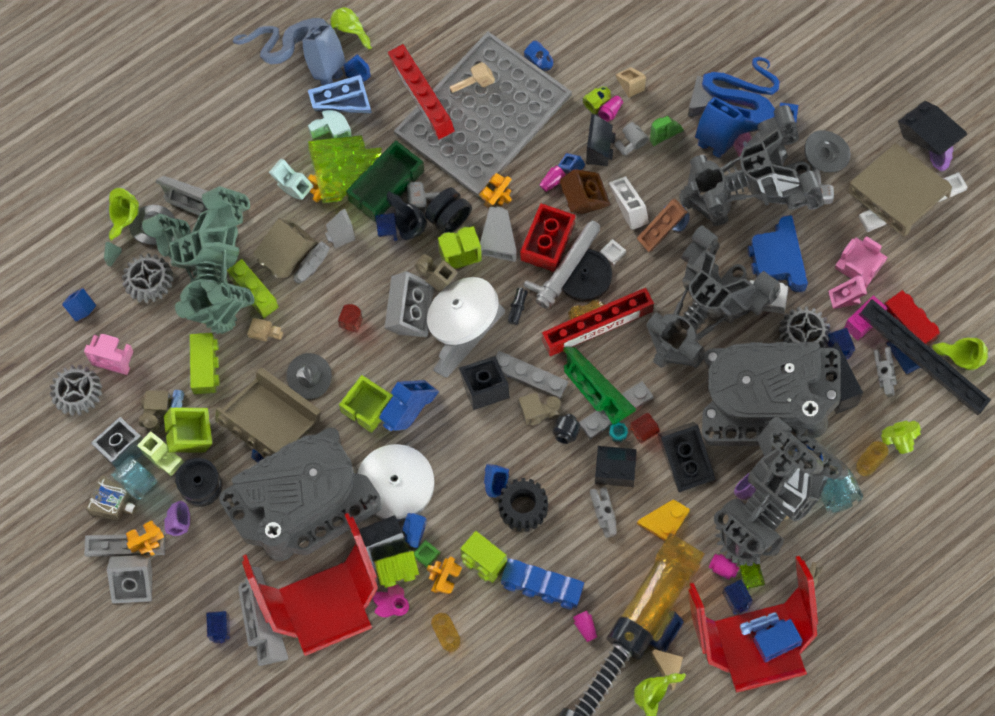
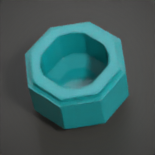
(618, 432)

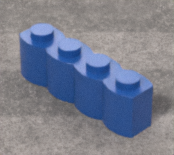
(542, 583)

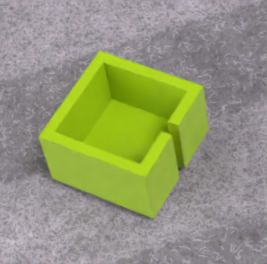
(460, 248)
(365, 403)
(187, 430)
(483, 557)

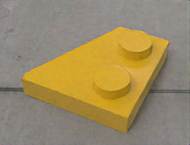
(665, 519)

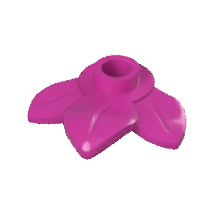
(389, 600)

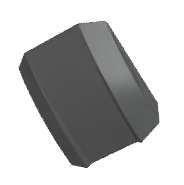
(118, 442)

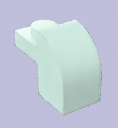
(331, 122)
(289, 181)

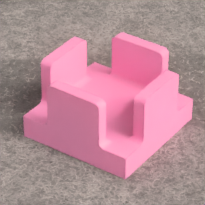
(861, 259)
(104, 354)

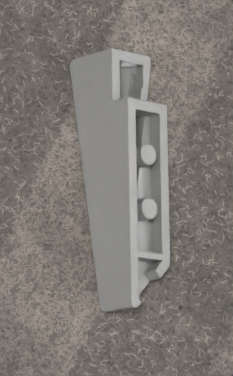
(182, 195)
(453, 354)
(258, 632)

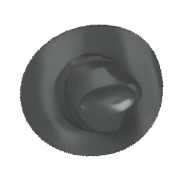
(827, 151)
(143, 214)
(309, 375)

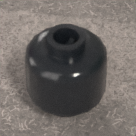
(566, 429)

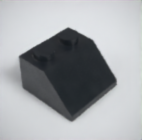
(599, 142)
(484, 383)
(615, 466)
(383, 539)

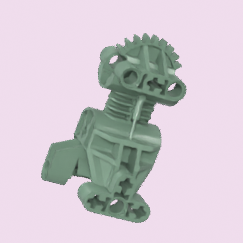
(208, 253)

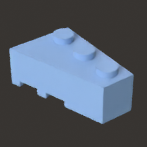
(341, 96)

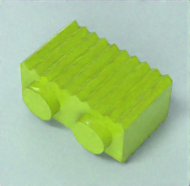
(396, 568)

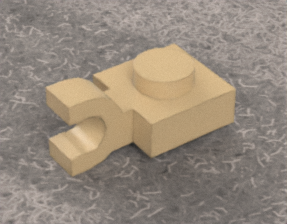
(263, 329)

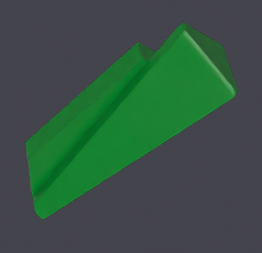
(596, 387)

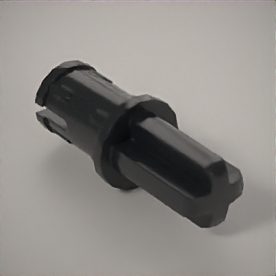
(517, 306)

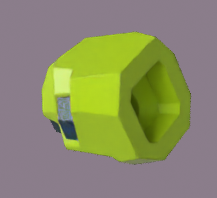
(596, 99)

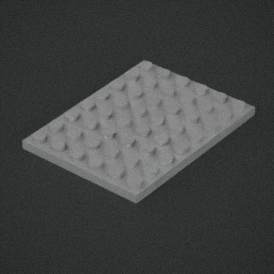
(487, 121)

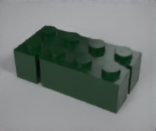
(388, 173)

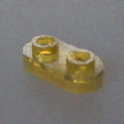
(579, 310)
(871, 459)
(446, 631)

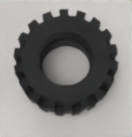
(523, 489)

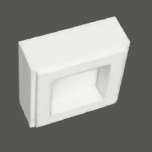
(613, 252)

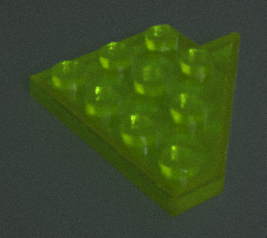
(339, 164)

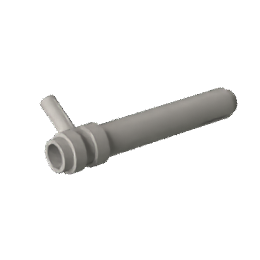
(552, 288)

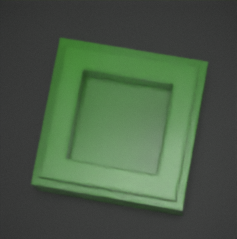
(426, 553)

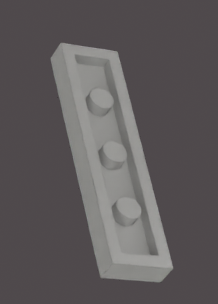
(531, 375)
(599, 421)
(115, 546)

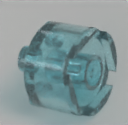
(134, 477)
(841, 493)

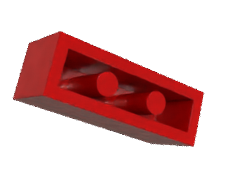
(913, 318)

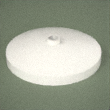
(462, 311)
(413, 484)

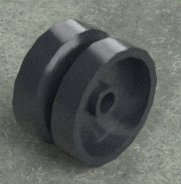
(448, 211)
(198, 482)

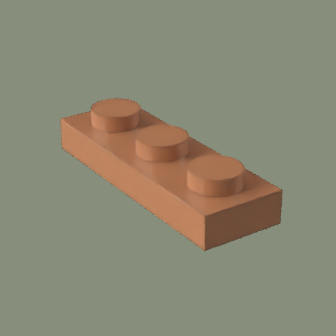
(662, 225)

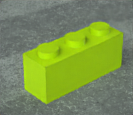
(243, 276)
(203, 363)

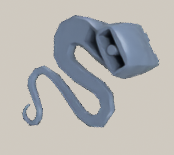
(320, 47)

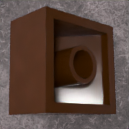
(584, 191)

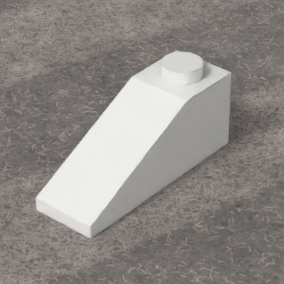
(629, 203)

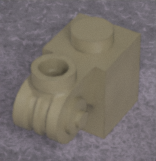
(437, 275)
(154, 404)
(534, 411)

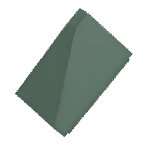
(111, 253)

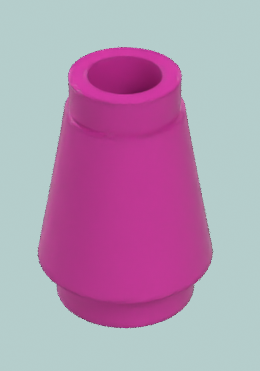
(609, 109)
(552, 178)
(585, 625)

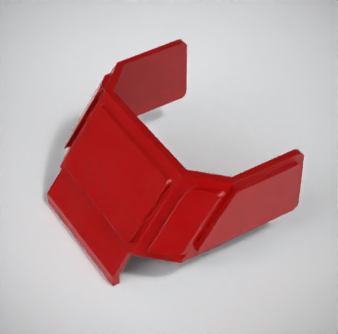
(324, 605)
(737, 653)

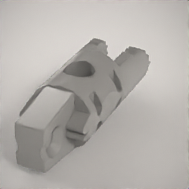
(311, 262)
(888, 379)
(604, 512)

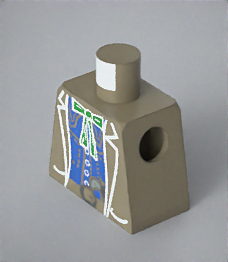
(110, 501)

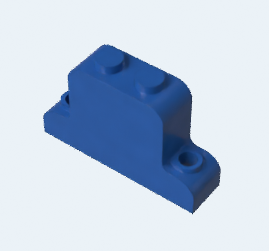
(779, 255)
(407, 403)

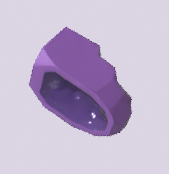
(943, 161)
(744, 489)
(177, 519)

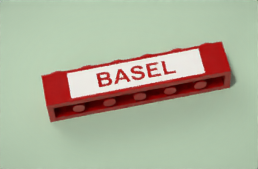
(421, 91)
(598, 321)

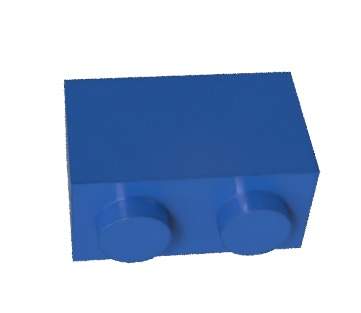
(777, 639)

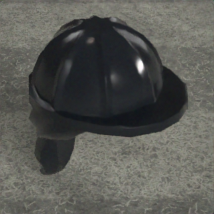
(408, 218)

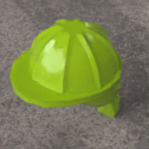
(347, 21)
(122, 210)
(966, 352)
(652, 690)

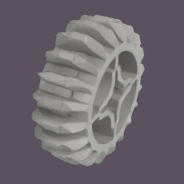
(163, 276)
(820, 330)
(67, 402)

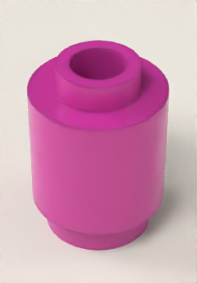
(723, 566)

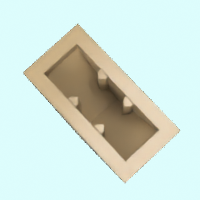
(631, 81)
(667, 664)

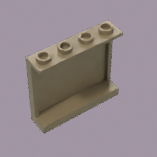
(899, 188)
(268, 414)

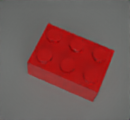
(547, 237)

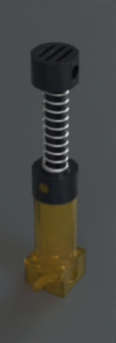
(635, 628)

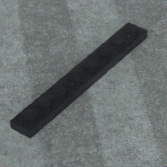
(924, 357)

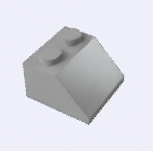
(130, 578)

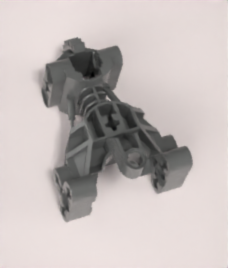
(760, 172)
(712, 300)
(785, 486)

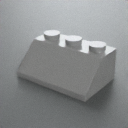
(408, 305)

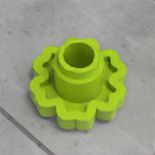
(901, 435)

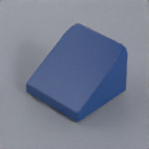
(571, 162)

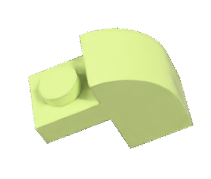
(158, 454)

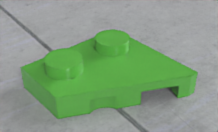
(664, 129)

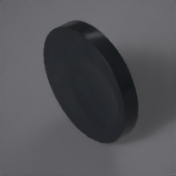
(590, 278)

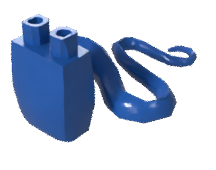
(724, 122)

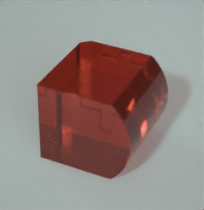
(350, 318)
(644, 428)

